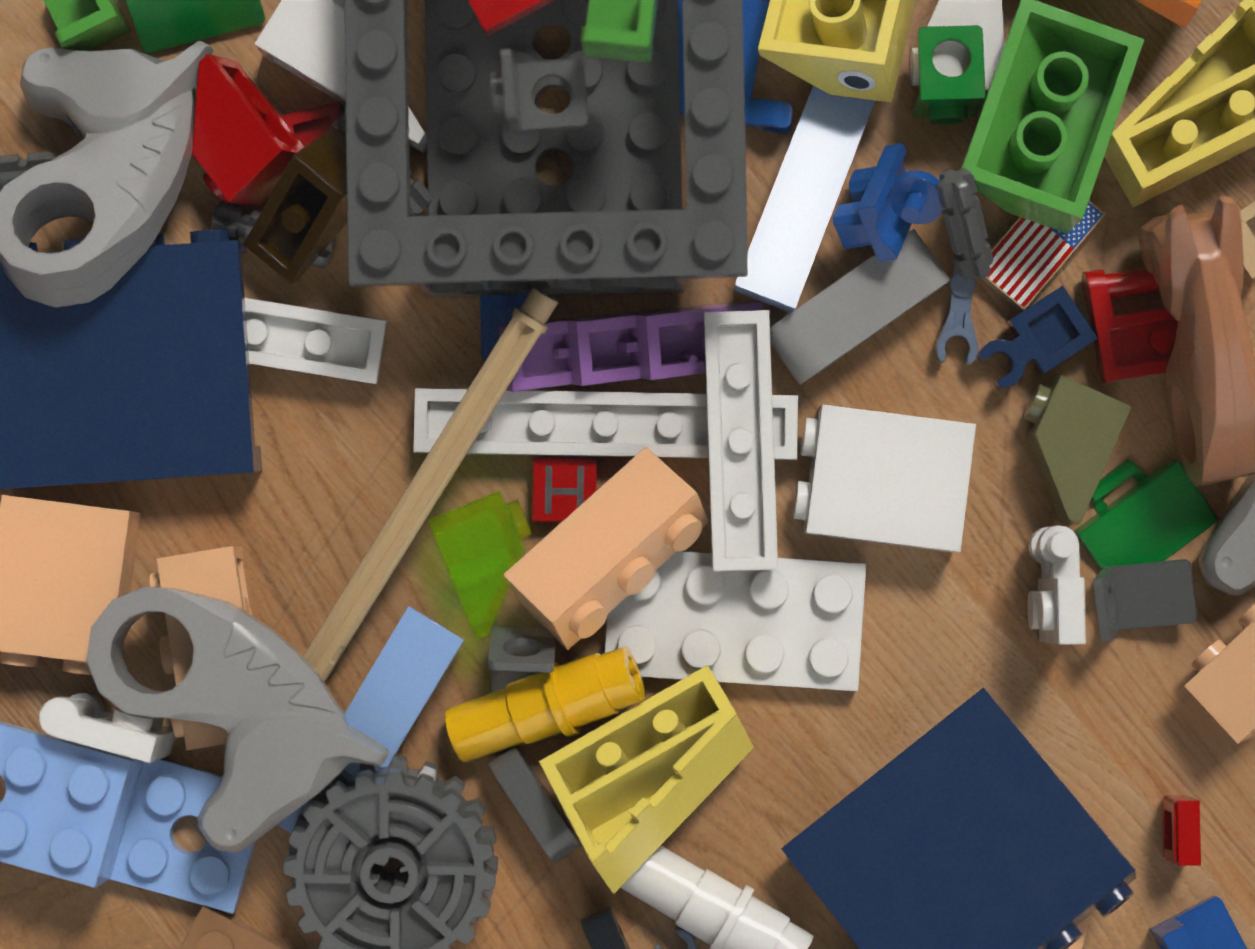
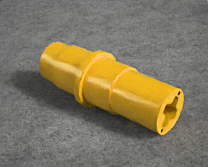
(546, 704)

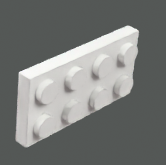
(746, 625)

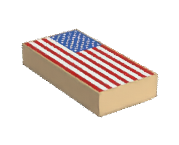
(1032, 255)

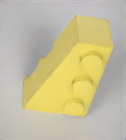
(1193, 116)
(647, 772)

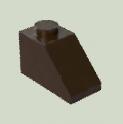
(304, 208)

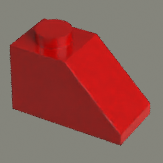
(238, 134)

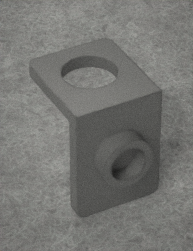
(514, 89)
(1144, 596)
(519, 654)

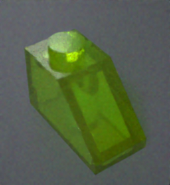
(478, 548)

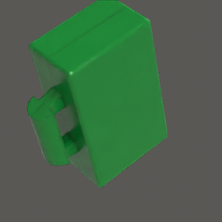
(1148, 519)

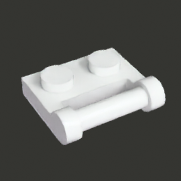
(87, 723)

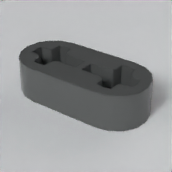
(534, 803)

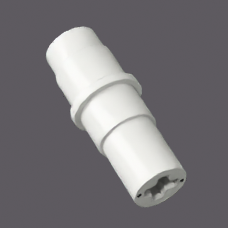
(712, 906)

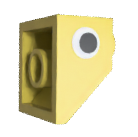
(839, 44)

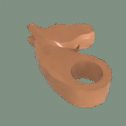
(1213, 359)

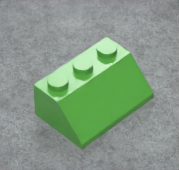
(1050, 114)

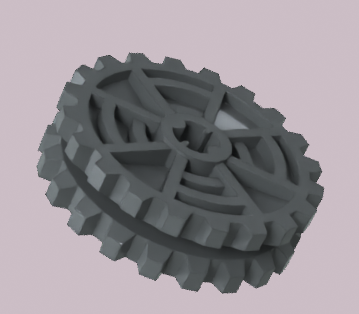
(400, 815)

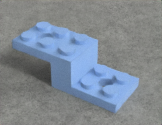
(110, 819)

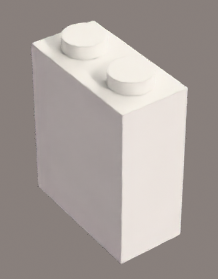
(885, 478)

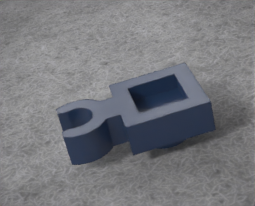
(1044, 334)

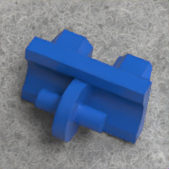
(886, 204)

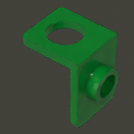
(943, 97)

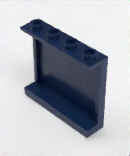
(136, 378)
(963, 846)

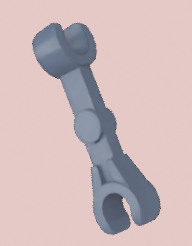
(959, 319)

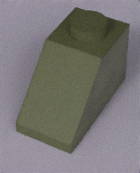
(1072, 441)

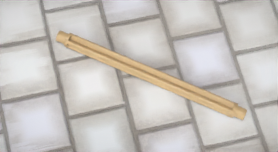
(430, 481)

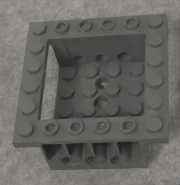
(490, 216)

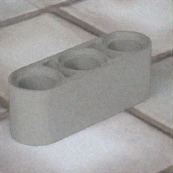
(856, 308)

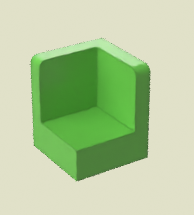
(86, 23)
(620, 29)

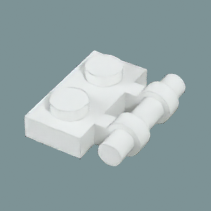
(1060, 599)

